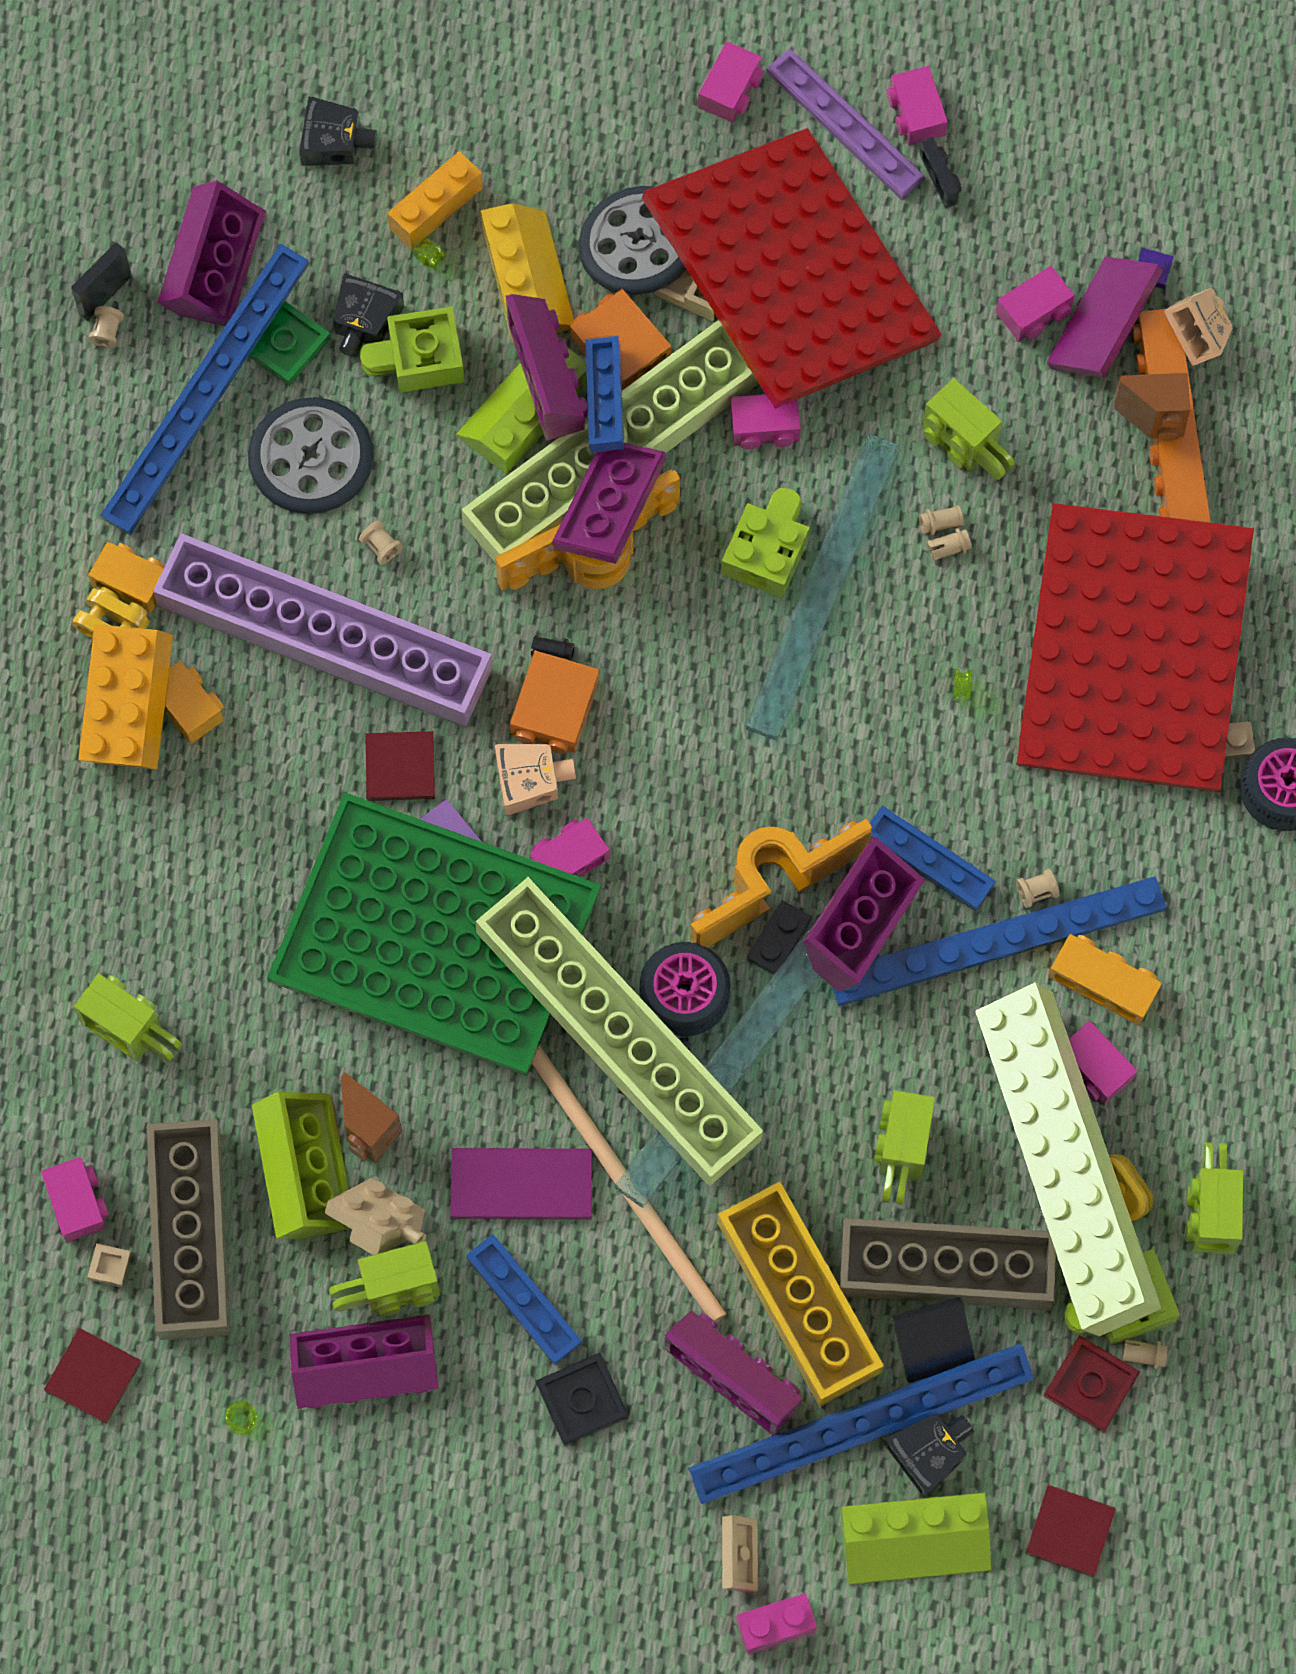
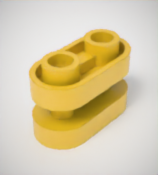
(106, 603)
(1135, 1191)

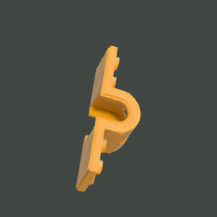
(540, 557)
(785, 850)

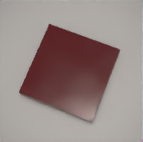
(400, 766)
(92, 1375)
(1091, 1384)
(1070, 1530)

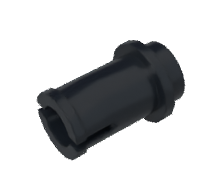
(556, 648)

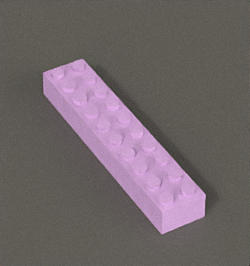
(323, 629)

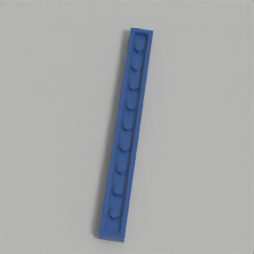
(204, 389)
(1006, 938)
(860, 1423)

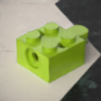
(420, 351)
(966, 430)
(764, 542)
(123, 1019)
(904, 1145)
(1216, 1205)
(390, 1281)
(1165, 1316)

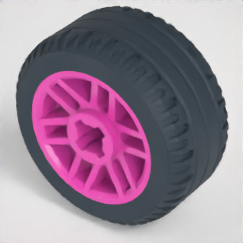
(1264, 787)
(695, 969)

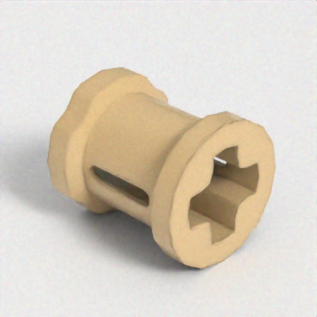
(105, 326)
(380, 542)
(1037, 888)

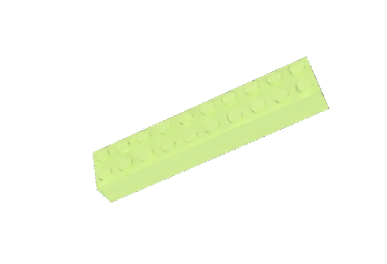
(657, 415)
(619, 1031)
(1067, 1160)

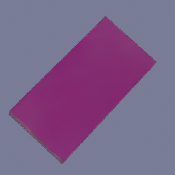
(1104, 317)
(609, 502)
(521, 1183)

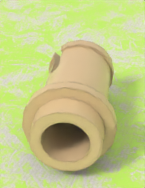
(940, 519)
(951, 544)
(1145, 1353)

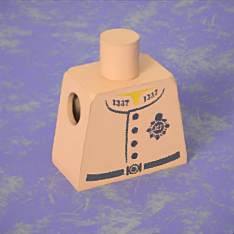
(1200, 325)
(529, 775)

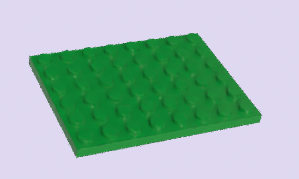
(396, 937)

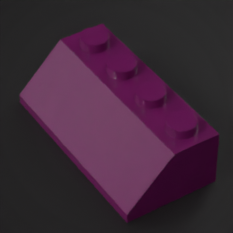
(211, 254)
(545, 366)
(861, 915)
(363, 1361)
(732, 1372)

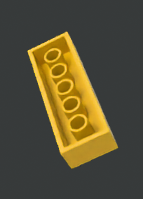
(800, 1294)

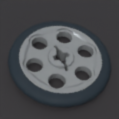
(606, 268)
(330, 492)

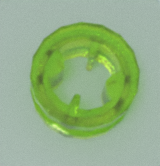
(429, 253)
(962, 684)
(231, 1414)

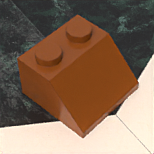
(1155, 403)
(367, 1121)

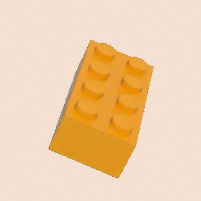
(125, 696)

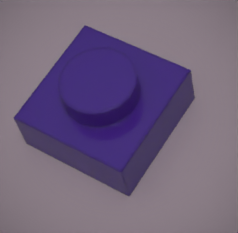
(1163, 260)

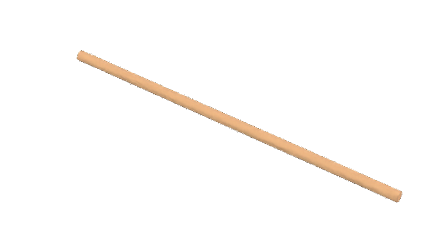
(615, 1170)

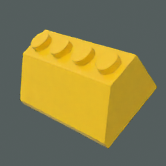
(525, 258)

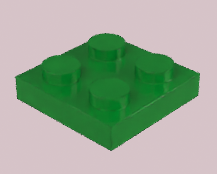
(289, 344)

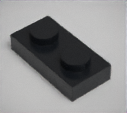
(936, 164)
(779, 937)

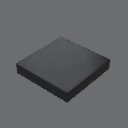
(101, 281)
(933, 1339)
(582, 1399)

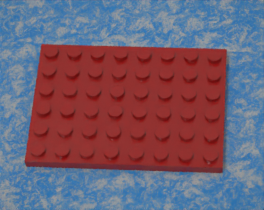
(791, 267)
(1135, 647)

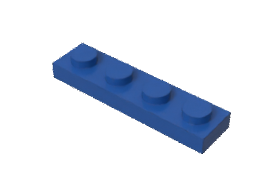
(604, 394)
(932, 859)
(523, 1299)

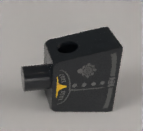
(332, 134)
(363, 312)
(929, 1450)

